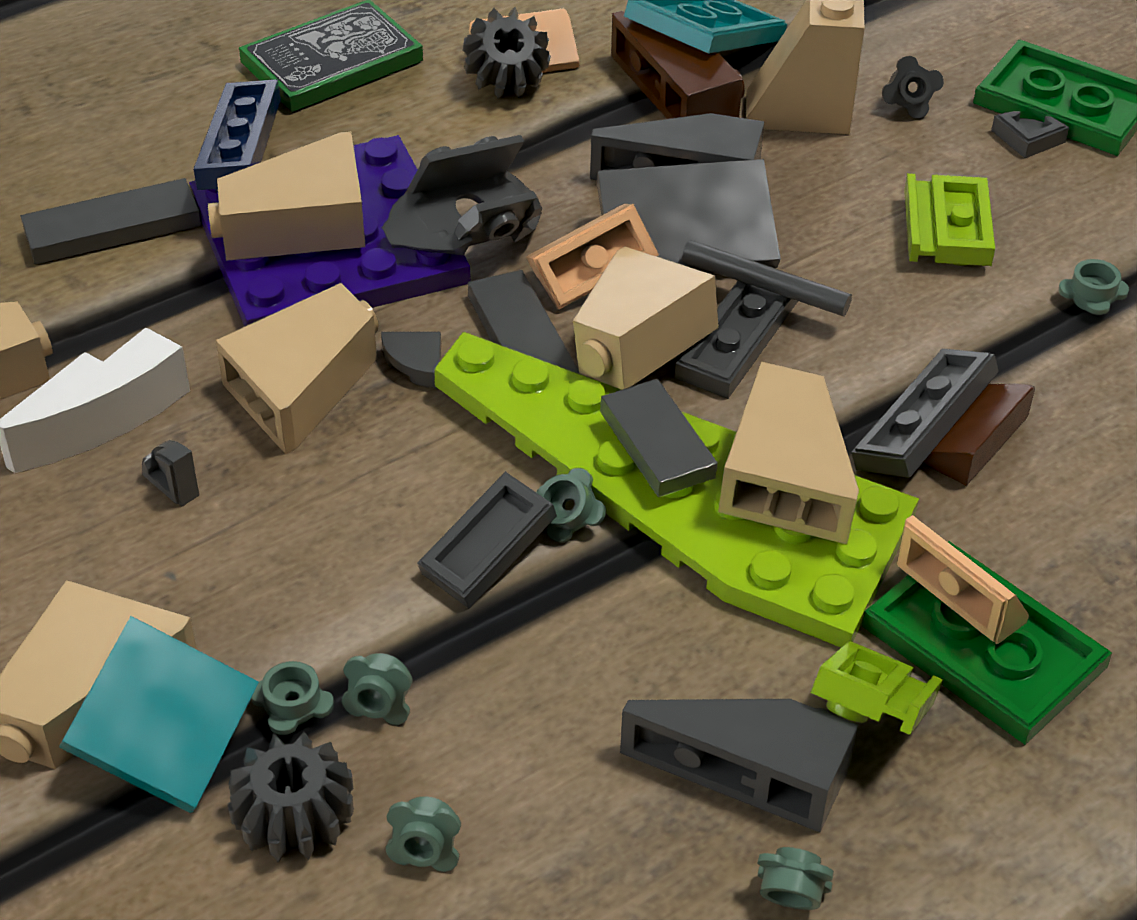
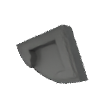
(1029, 135)
(413, 354)
(172, 471)

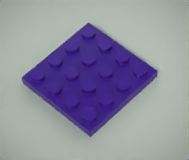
(369, 272)

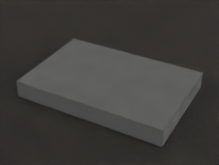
(704, 202)

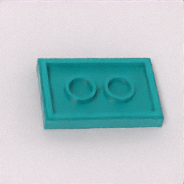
(708, 23)

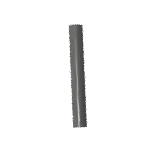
(767, 278)

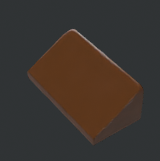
(981, 431)

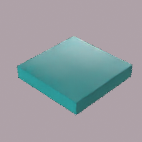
(159, 715)

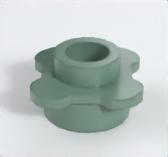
(1094, 286)
(586, 511)
(287, 682)
(377, 688)
(423, 834)
(794, 878)

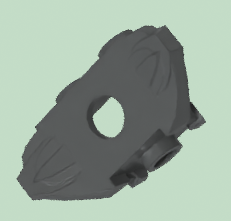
(428, 212)

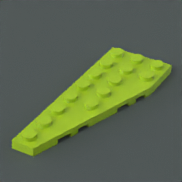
(748, 564)

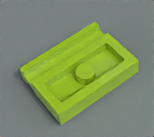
(949, 220)
(870, 684)

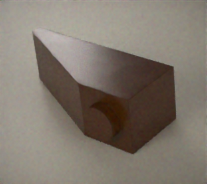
(674, 74)

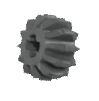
(506, 52)
(291, 796)

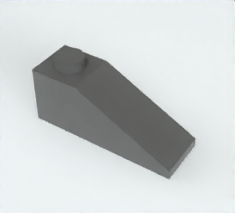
(676, 142)
(752, 750)

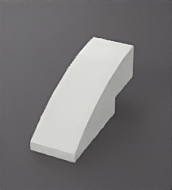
(94, 402)

